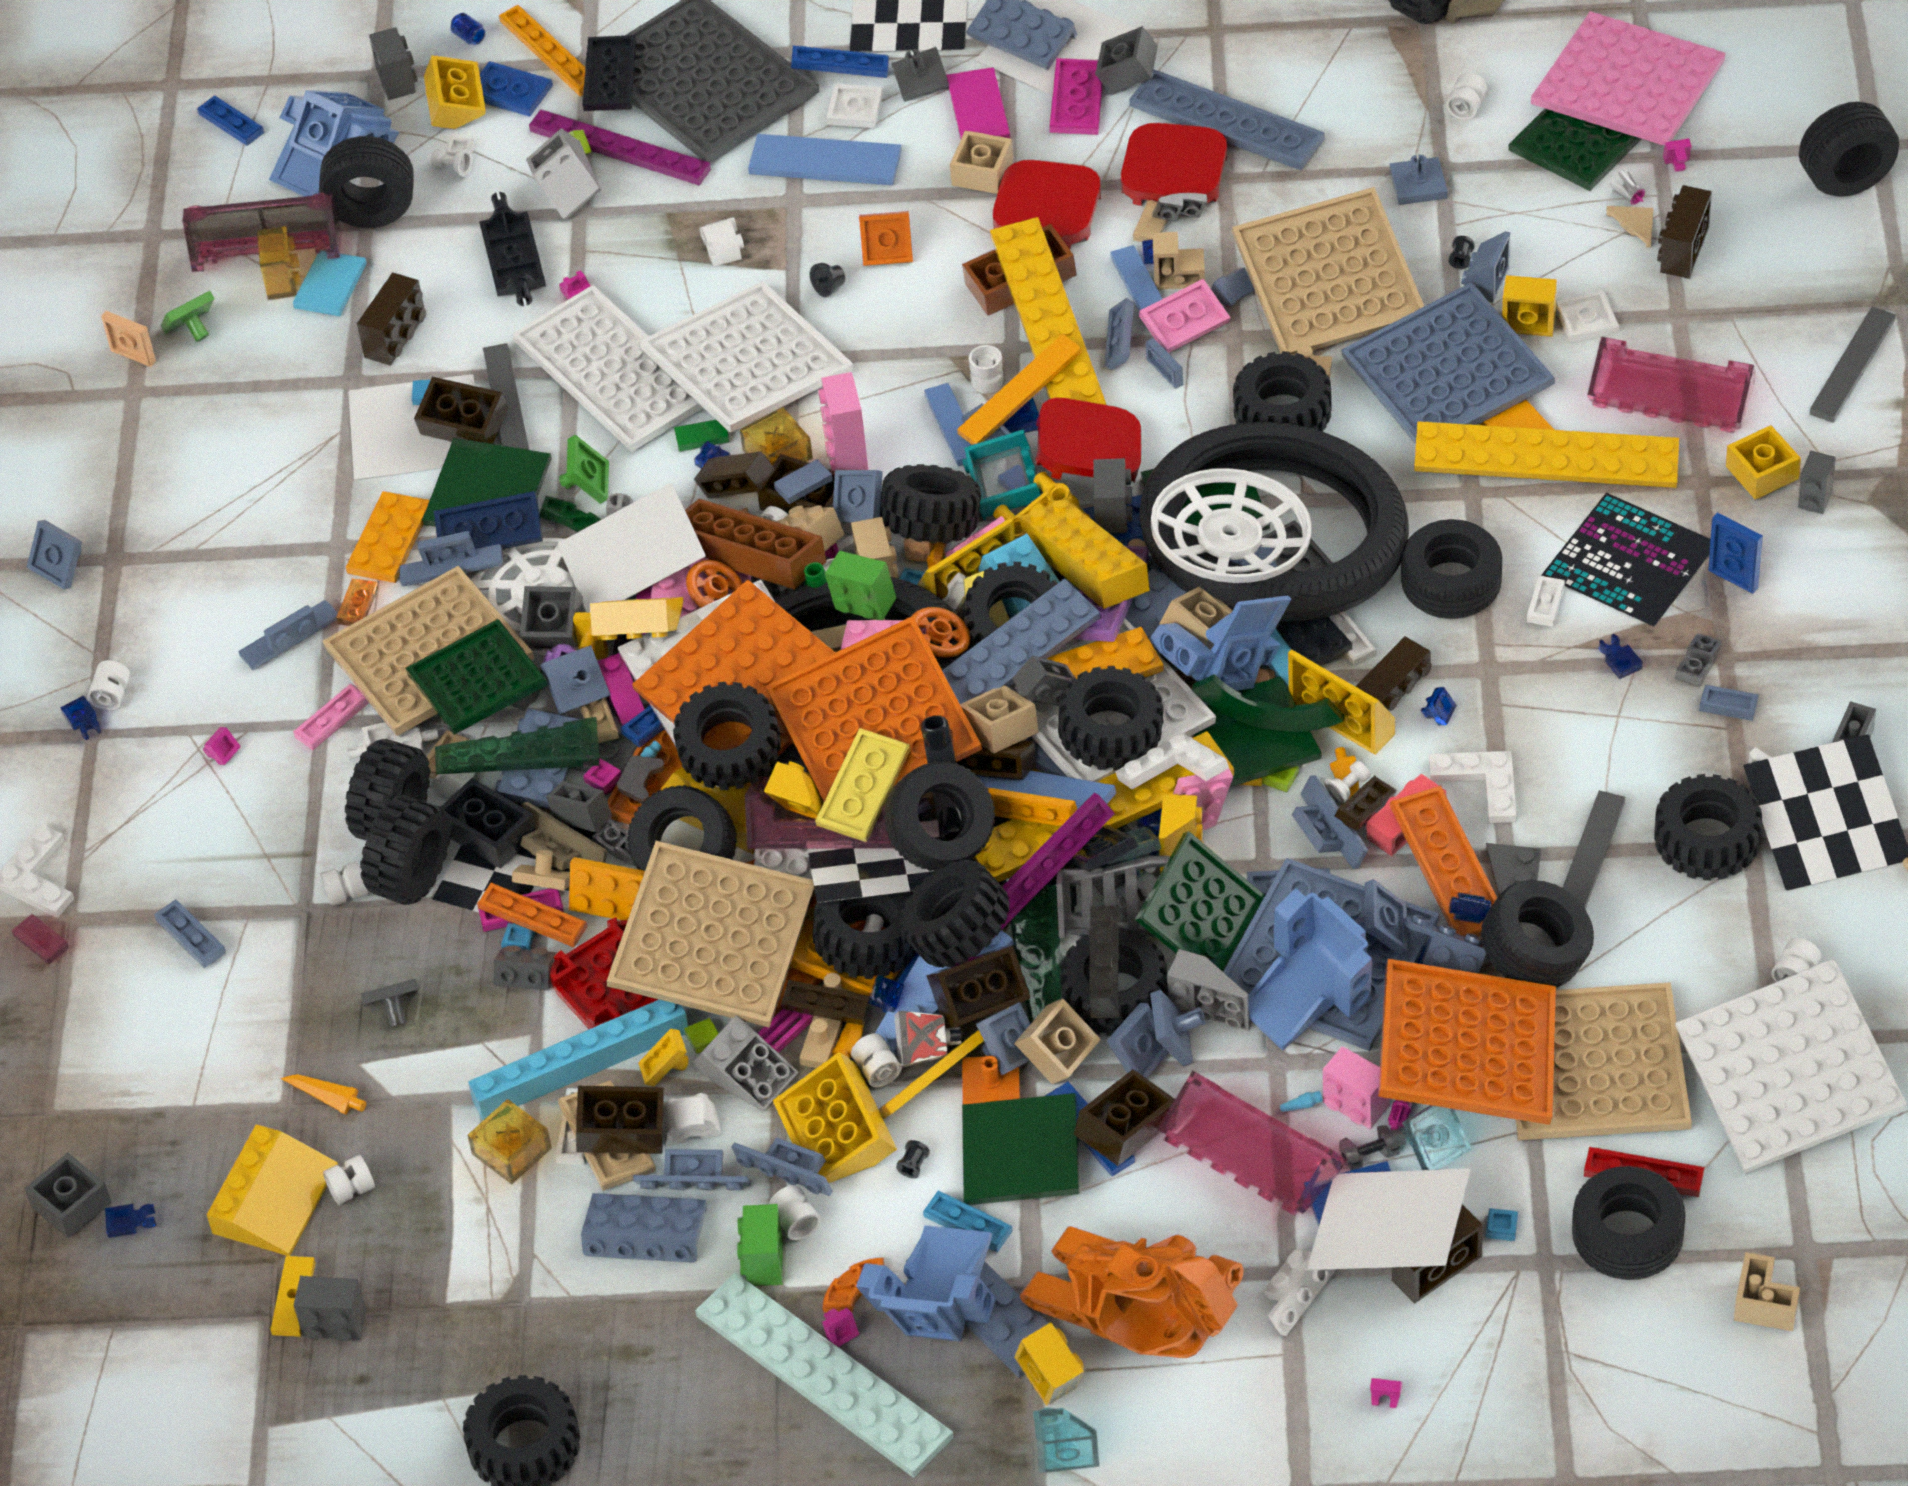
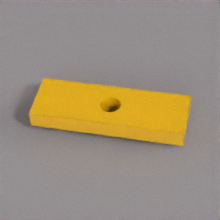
(285, 1318)

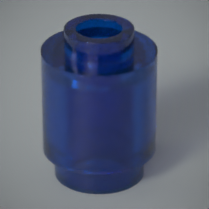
(467, 28)
(1469, 907)

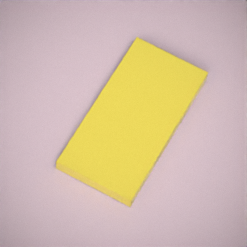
(863, 785)

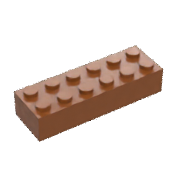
(755, 543)

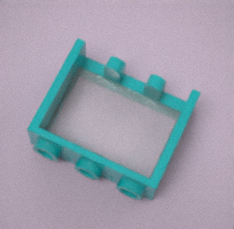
(1003, 472)

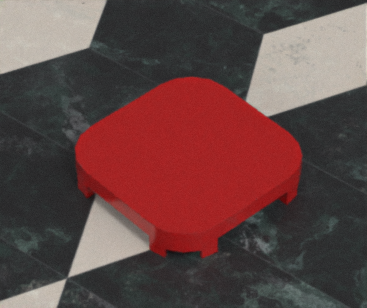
(1173, 160)
(1052, 192)
(1079, 431)
(583, 975)

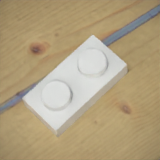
(1545, 601)

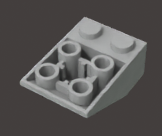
(564, 173)
(1199, 983)
(745, 1065)

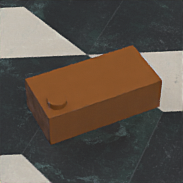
(988, 283)

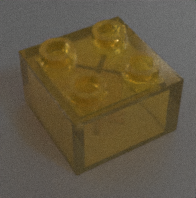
(278, 263)
(775, 436)
(509, 1141)

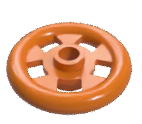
(713, 586)
(941, 632)

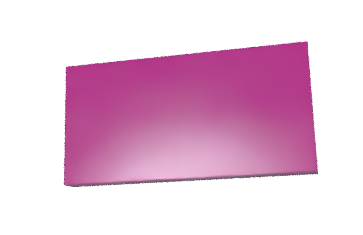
(1076, 97)
(978, 103)

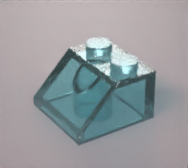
(1064, 1441)

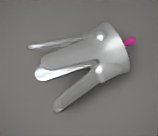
(1631, 190)

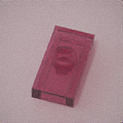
(40, 939)

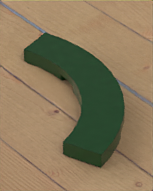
(566, 514)
(1264, 714)

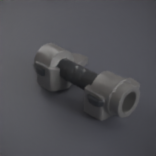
(1387, 1143)

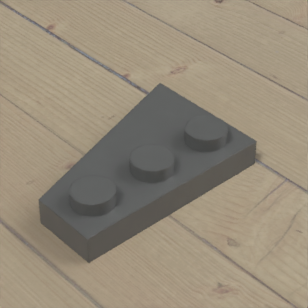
(1512, 864)

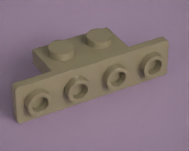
(560, 840)

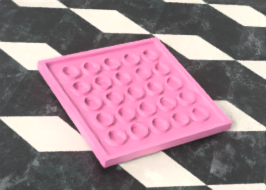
(1628, 78)

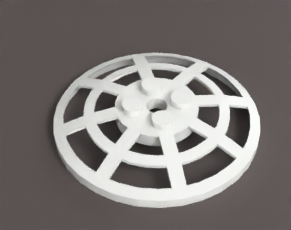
(1243, 528)
(538, 575)

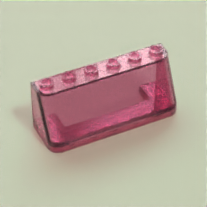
(1671, 386)
(1249, 1145)

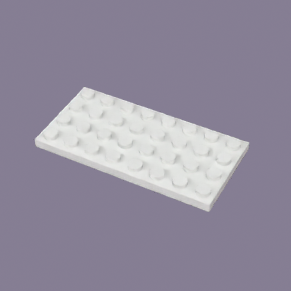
(600, 362)

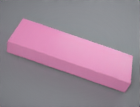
(331, 717)

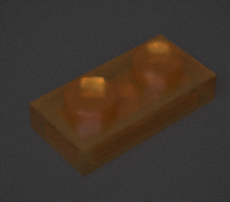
(357, 601)

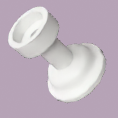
(461, 161)
(1340, 788)

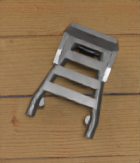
(1070, 875)

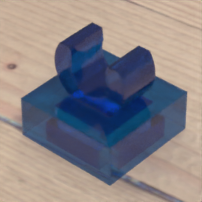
(708, 451)
(1439, 706)
(886, 993)

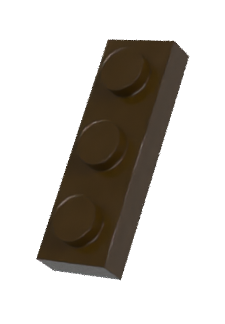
(1365, 803)
(825, 1002)

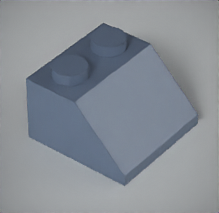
(1489, 265)

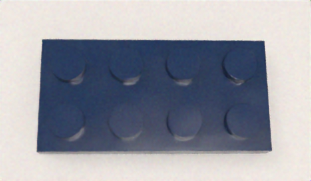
(501, 521)

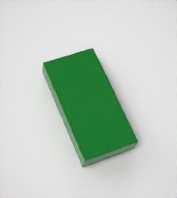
(696, 434)

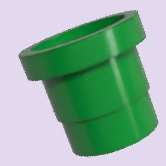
(815, 575)

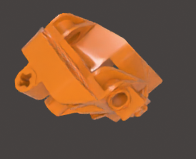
(1139, 1296)

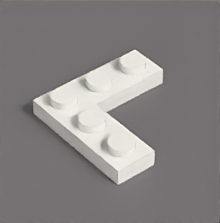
(1179, 750)
(1489, 766)
(19, 876)

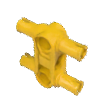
(1051, 493)

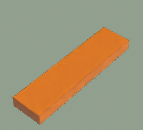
(532, 915)

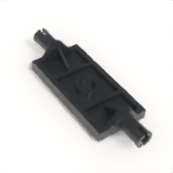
(512, 251)

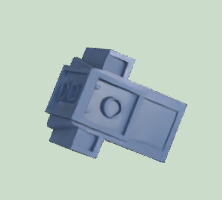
(319, 124)
(1239, 640)
(1319, 968)
(940, 1285)

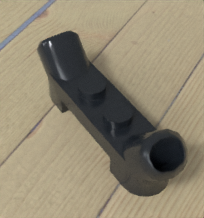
(940, 747)

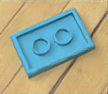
(329, 284)

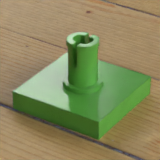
(189, 315)
(586, 470)

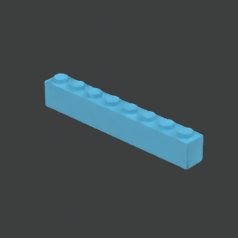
(576, 1057)

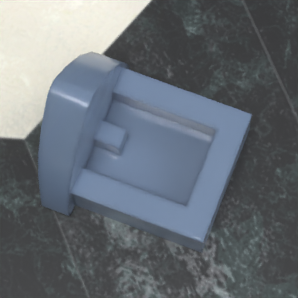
(1232, 287)

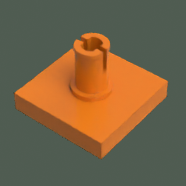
(885, 238)
(985, 1083)

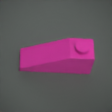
(622, 699)

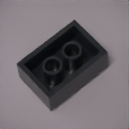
(487, 822)

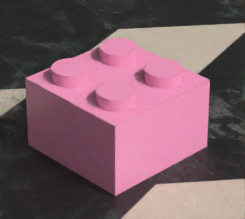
(1353, 1088)

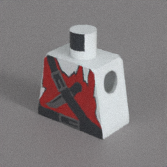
(922, 1037)

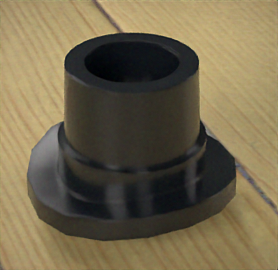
(826, 278)

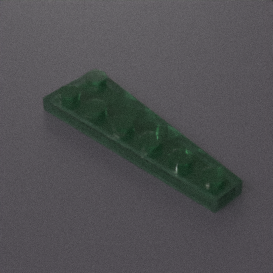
(557, 747)
(1038, 949)

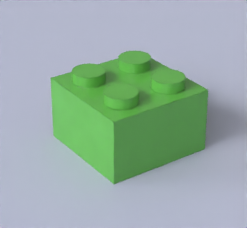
(860, 585)
(761, 1245)

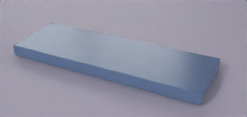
(825, 159)
(1052, 786)

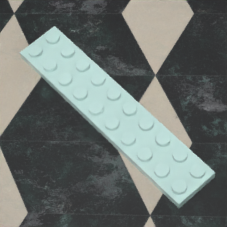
(824, 1374)

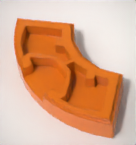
(843, 1291)

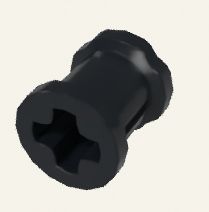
(1461, 252)
(912, 1159)

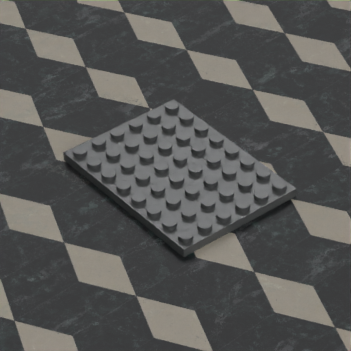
(711, 78)

